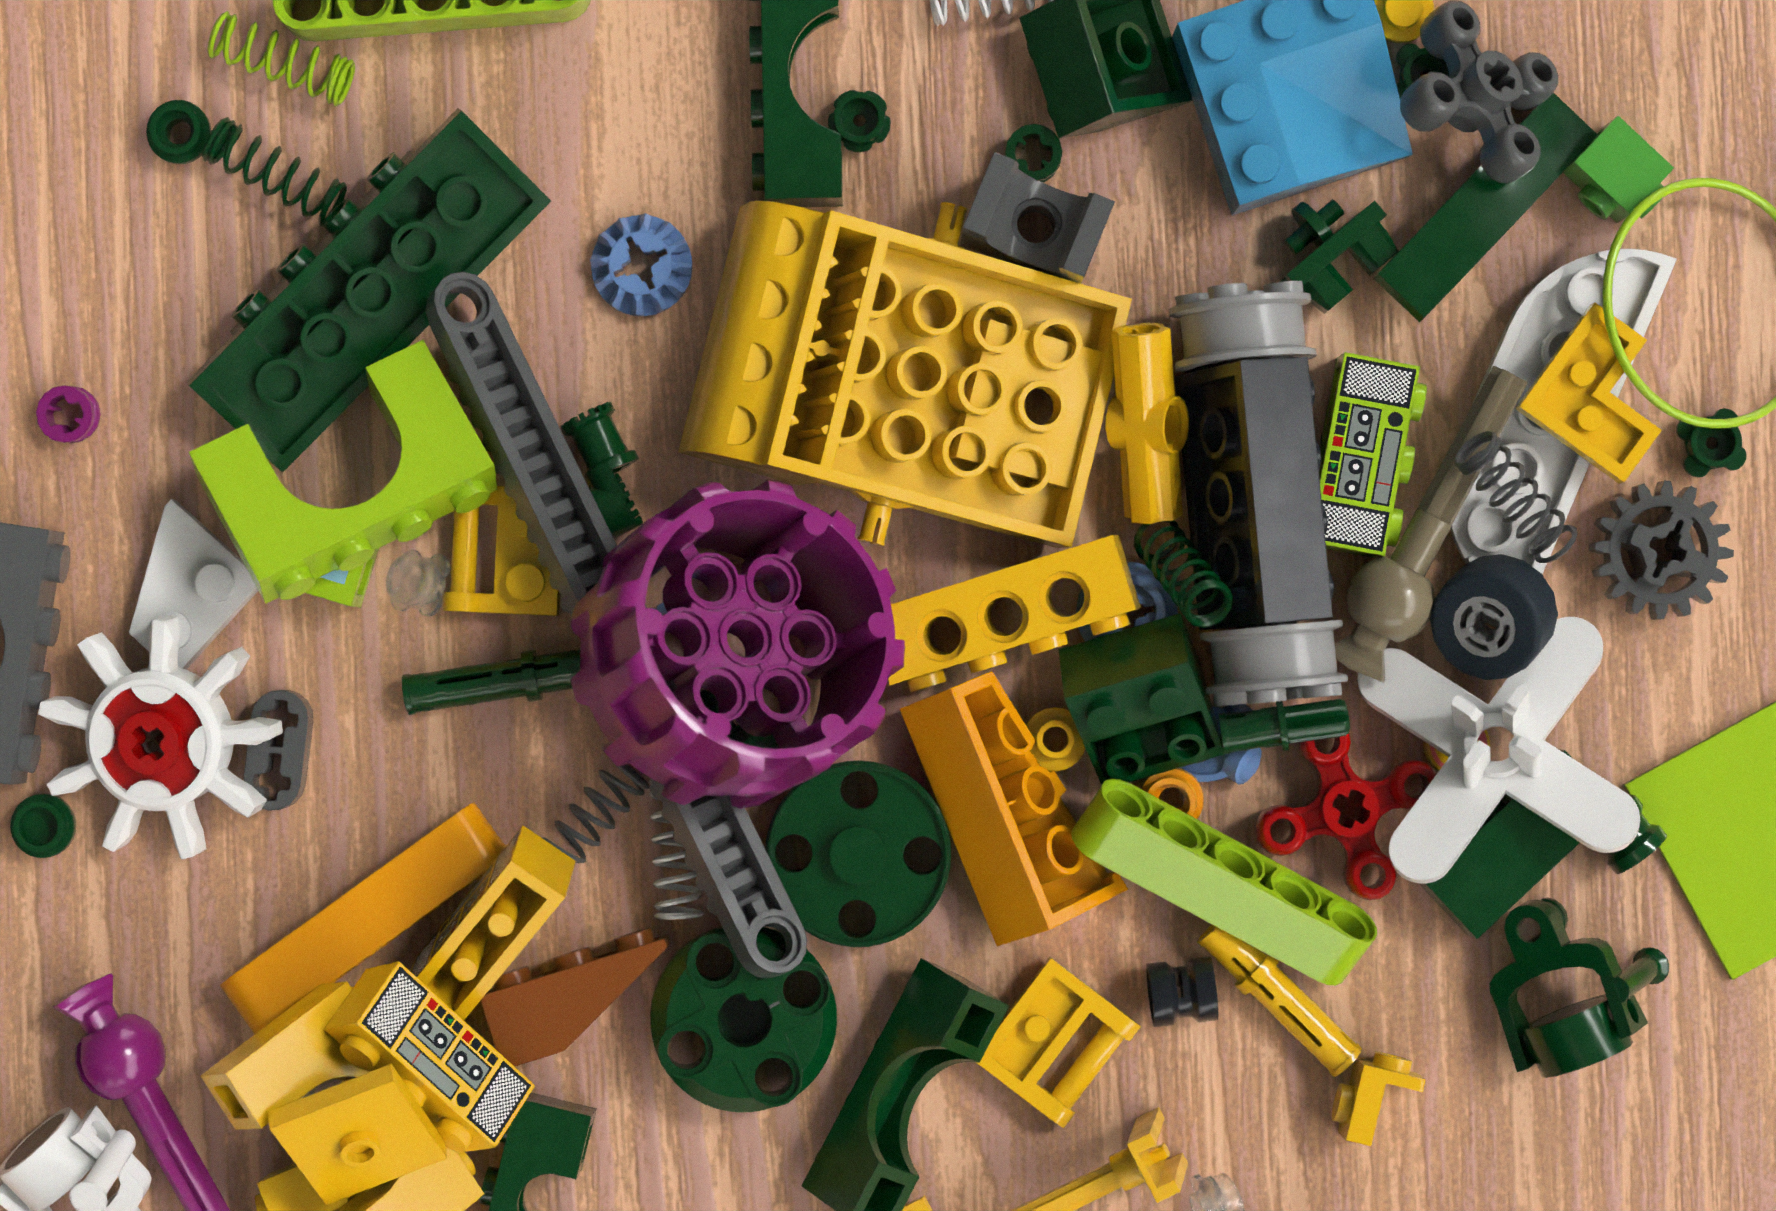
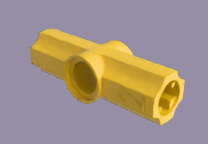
(1147, 422)

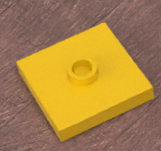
(357, 1134)

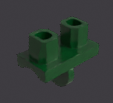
(1361, 236)

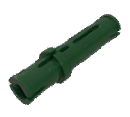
(491, 681)

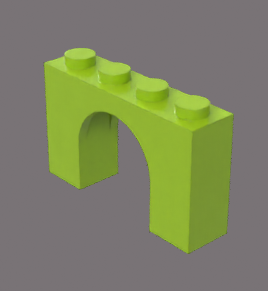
(295, 542)

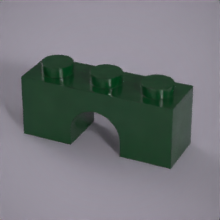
(541, 1140)

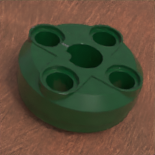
(860, 853)
(741, 1025)

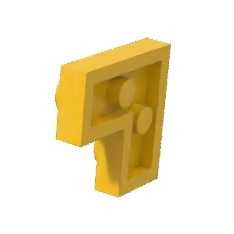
(1575, 399)

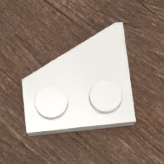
(190, 578)

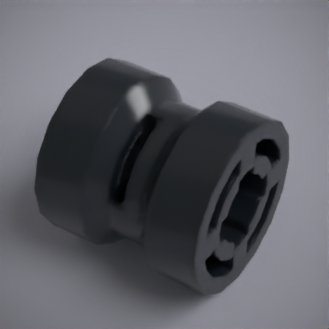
(1196, 991)

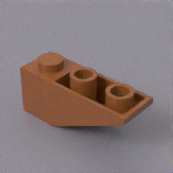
(550, 1010)

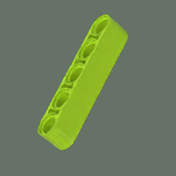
(399, 17)
(1223, 882)

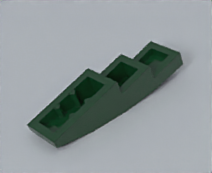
(1481, 214)

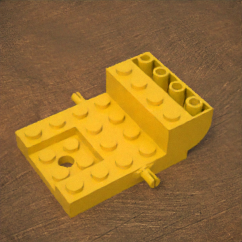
(903, 372)

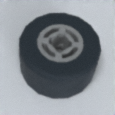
(1512, 600)

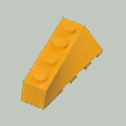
(1004, 811)

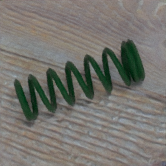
(220, 144)
(1182, 598)

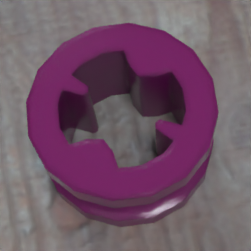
(72, 395)

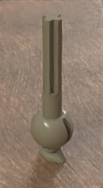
(1393, 595)

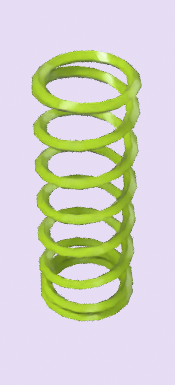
(337, 81)

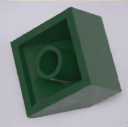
(1104, 62)

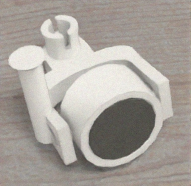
(61, 1154)

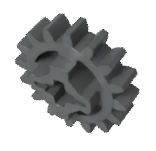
(1685, 562)

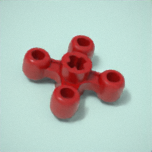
(1357, 835)

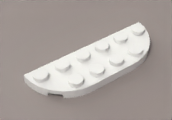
(1524, 350)

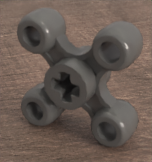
(1479, 91)

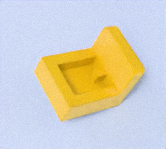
(1359, 1102)

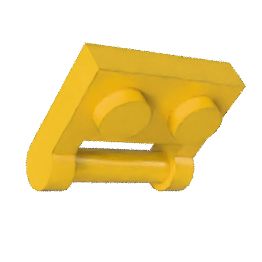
(519, 579)
(1041, 1027)

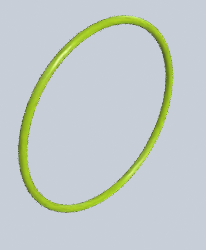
(1608, 306)

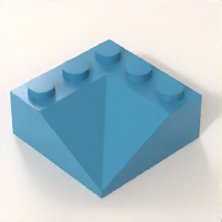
(1291, 95)

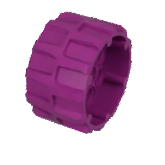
(801, 560)

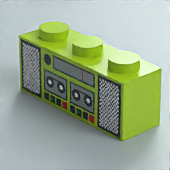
(1367, 451)

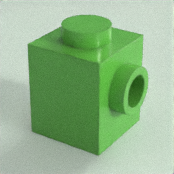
(1617, 172)

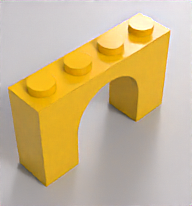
(295, 1057)

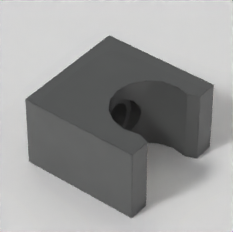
(1009, 195)

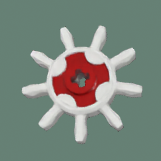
(130, 717)

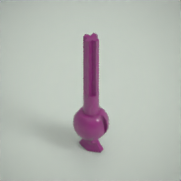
(122, 1061)

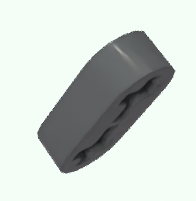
(294, 750)

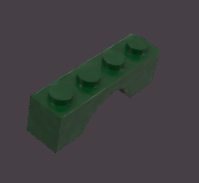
(799, 155)
(933, 1026)

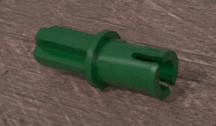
(1283, 725)

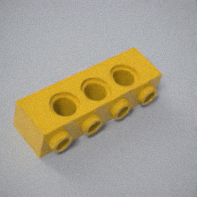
(1095, 566)

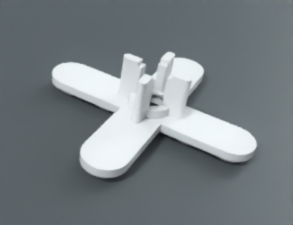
(1534, 773)

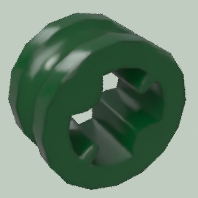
(1047, 141)

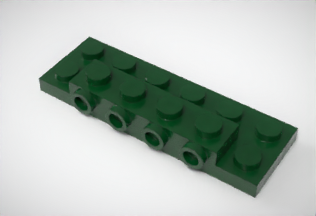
(365, 286)

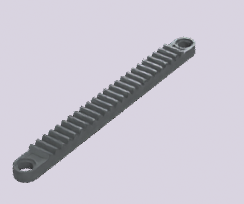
(572, 545)

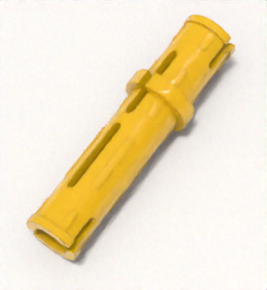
(1299, 1014)

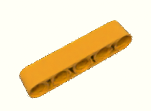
(366, 917)

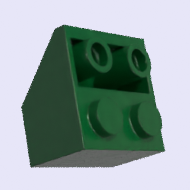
(1140, 700)

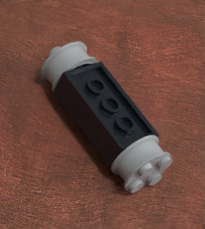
(1257, 491)

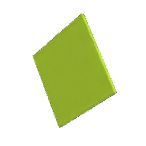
(1722, 835)

